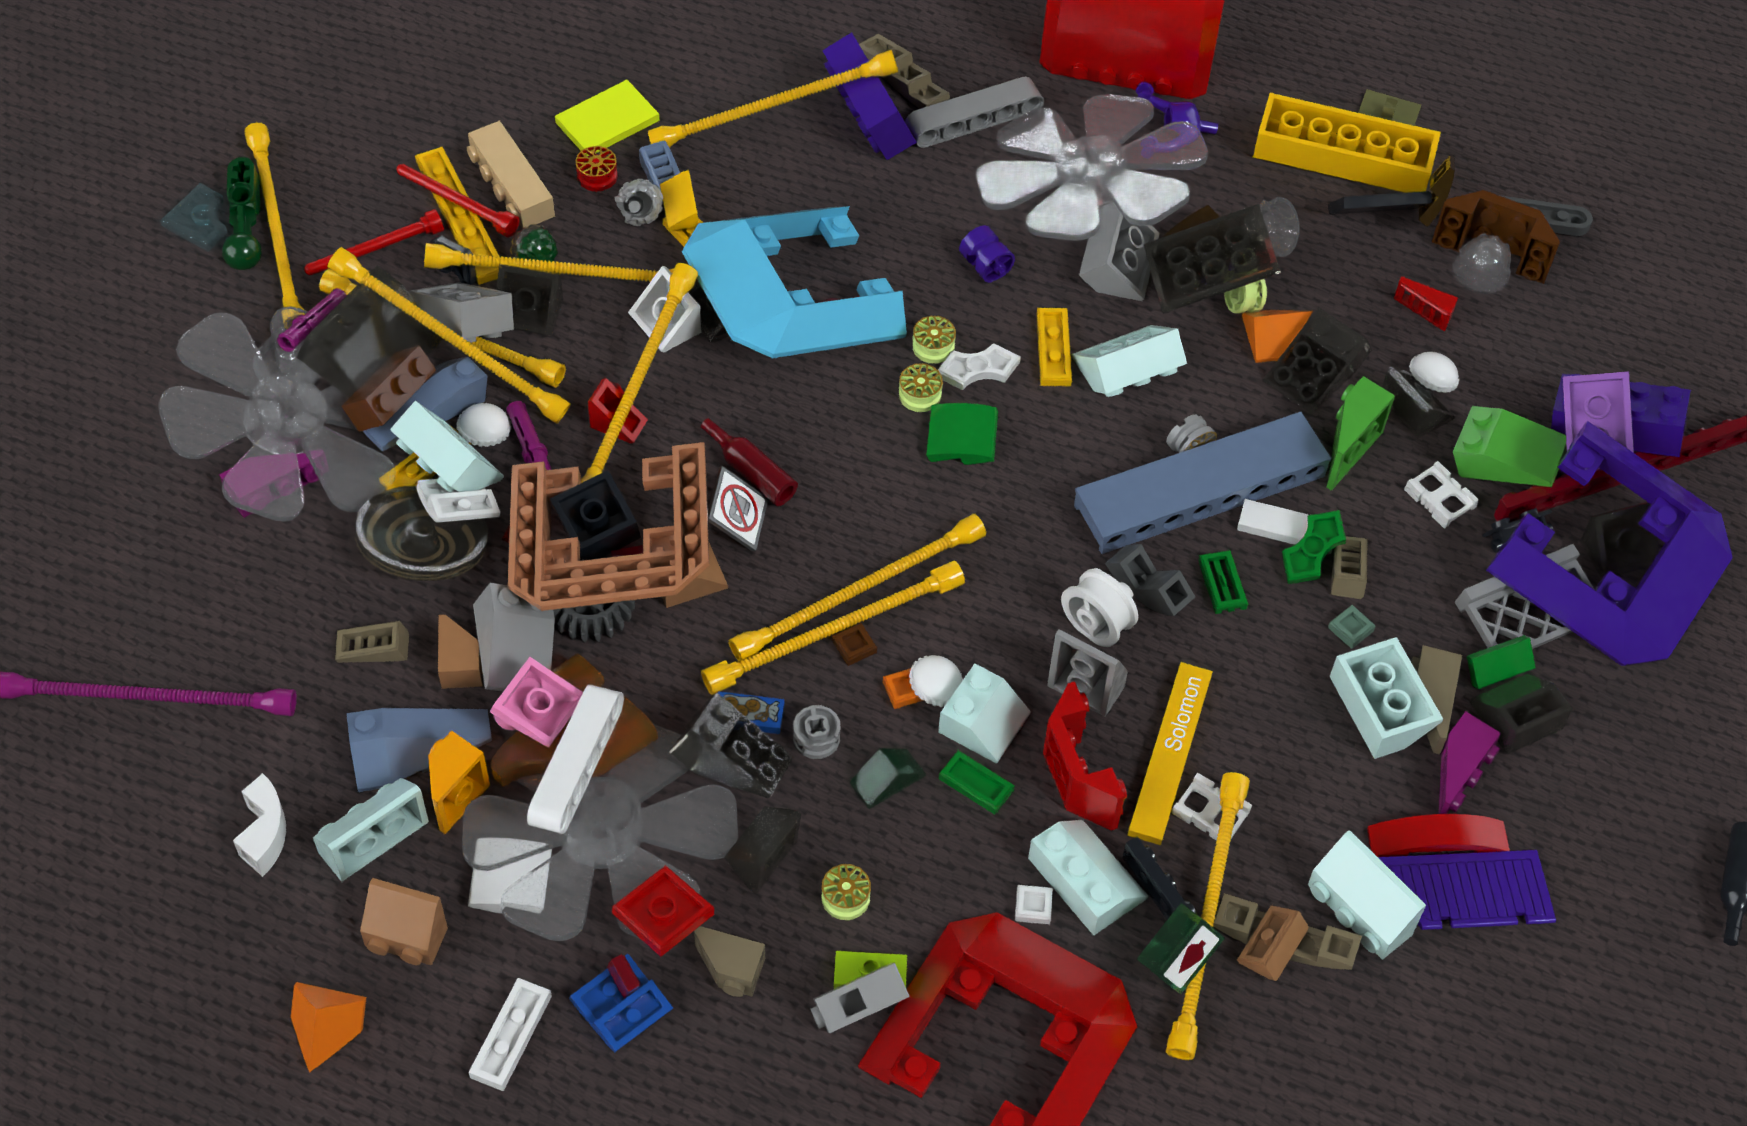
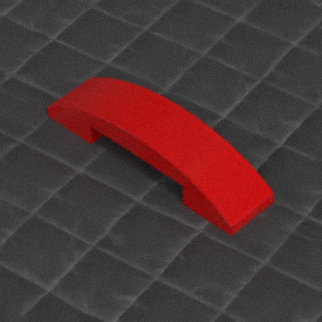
(1437, 834)

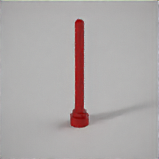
(504, 222)
(428, 223)

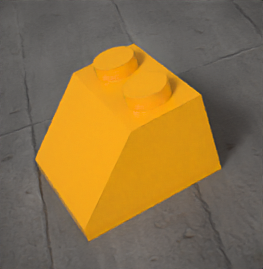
(456, 778)

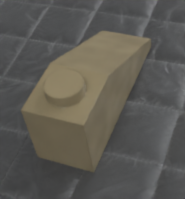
(1439, 675)

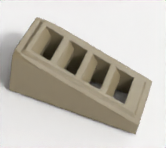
(1350, 584)
(386, 652)

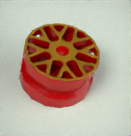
(596, 171)

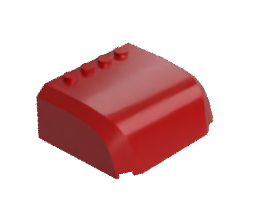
(1134, 42)

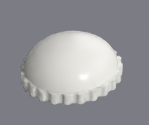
(1435, 371)
(484, 424)
(934, 679)

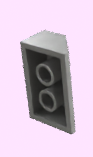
(1116, 256)

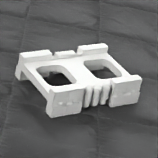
(1433, 499)
(1205, 819)

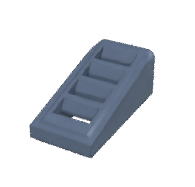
(655, 156)

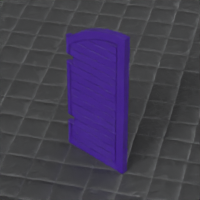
(1476, 888)

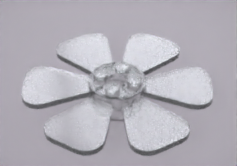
(1092, 167)
(280, 420)
(600, 836)

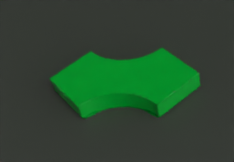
(1304, 559)

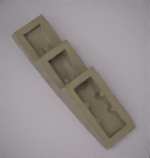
(911, 80)

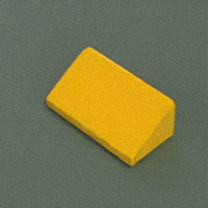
(679, 202)

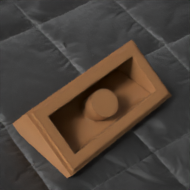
(1274, 942)

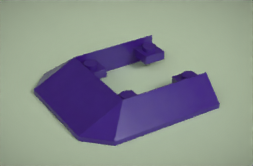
(1616, 617)

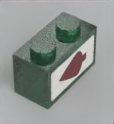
(1180, 948)

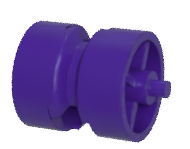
(986, 253)

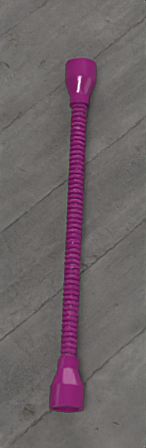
(276, 701)

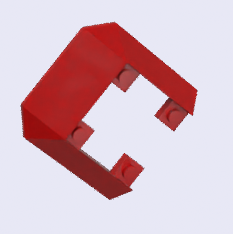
(1088, 1004)

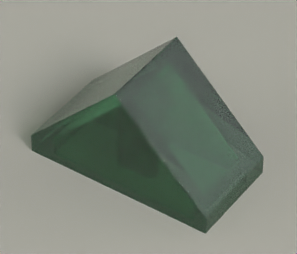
(886, 775)

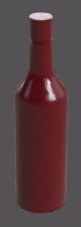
(753, 465)

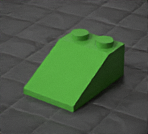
(1358, 427)
(1508, 448)

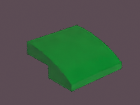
(962, 432)

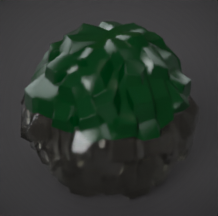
(534, 243)

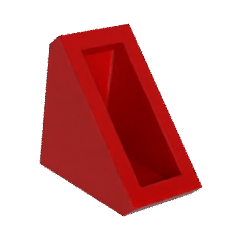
(603, 406)

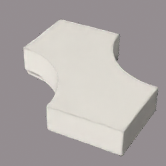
(993, 363)

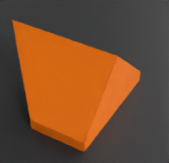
(1273, 331)
(325, 1021)

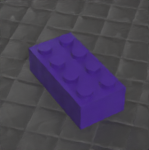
(869, 100)
(1656, 413)

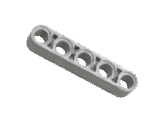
(973, 111)

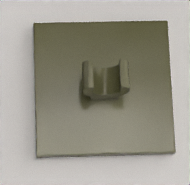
(1389, 108)

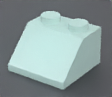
(983, 714)

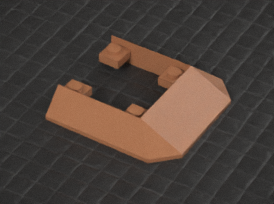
(551, 570)

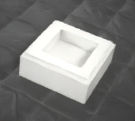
(1033, 904)

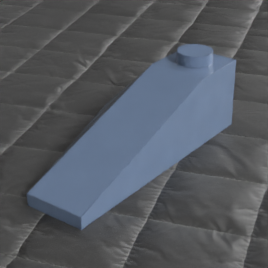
(446, 393)
(397, 741)

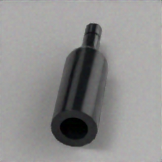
(1734, 883)

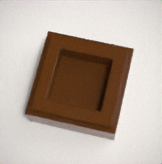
(854, 644)

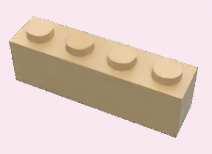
(510, 174)

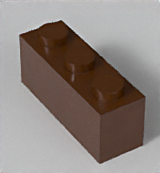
(389, 388)

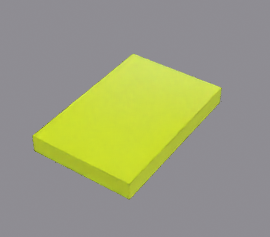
(607, 117)

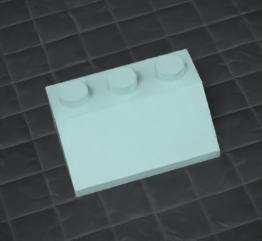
(1131, 359)
(443, 451)
(1384, 696)
(372, 828)
(1085, 874)
(1366, 896)

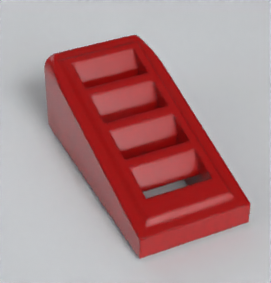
(1430, 303)

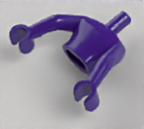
(1176, 111)

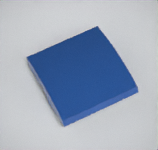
(620, 1018)

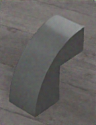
(1158, 590)

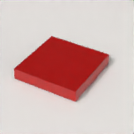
(663, 910)

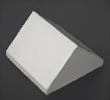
(648, 307)

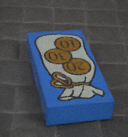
(763, 711)

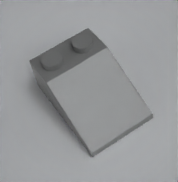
(467, 309)
(510, 634)
(1093, 671)

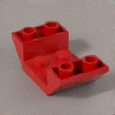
(1093, 795)

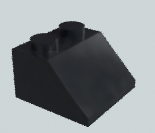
(596, 516)

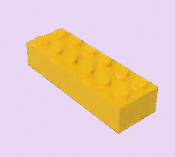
(1346, 144)

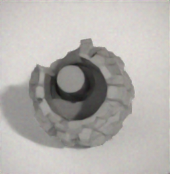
(639, 202)

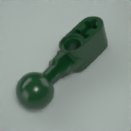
(241, 248)

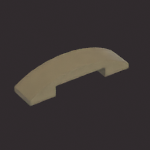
(1318, 948)

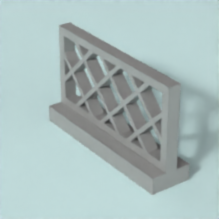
(1493, 590)

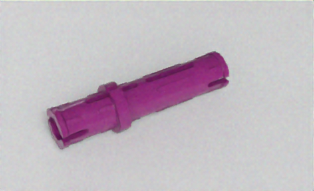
(304, 324)
(532, 448)

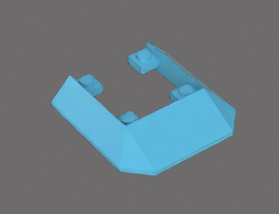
(760, 309)

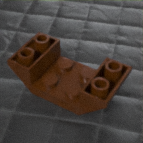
(1511, 221)

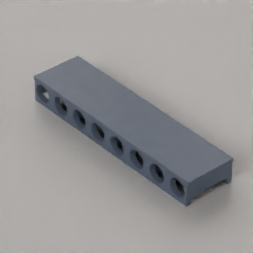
(1201, 478)

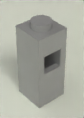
(859, 998)

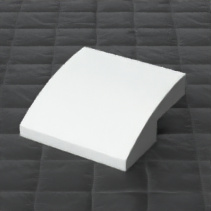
(456, 506)
(489, 886)

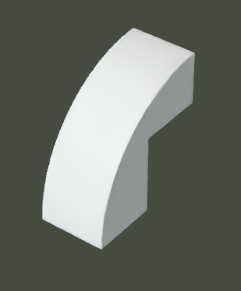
(265, 837)

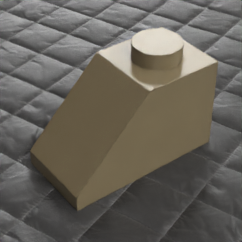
(731, 960)

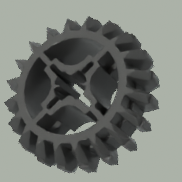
(593, 620)

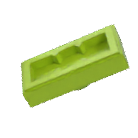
(857, 964)

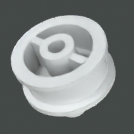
(1100, 607)

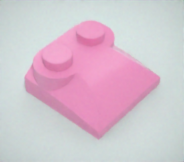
(536, 703)

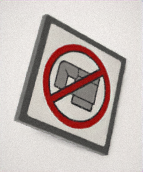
(737, 509)

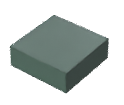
(1351, 626)

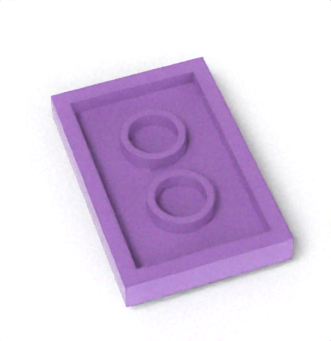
(1601, 401)

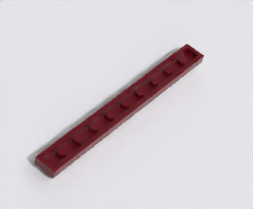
(1566, 489)

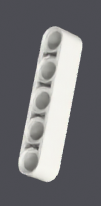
(575, 759)

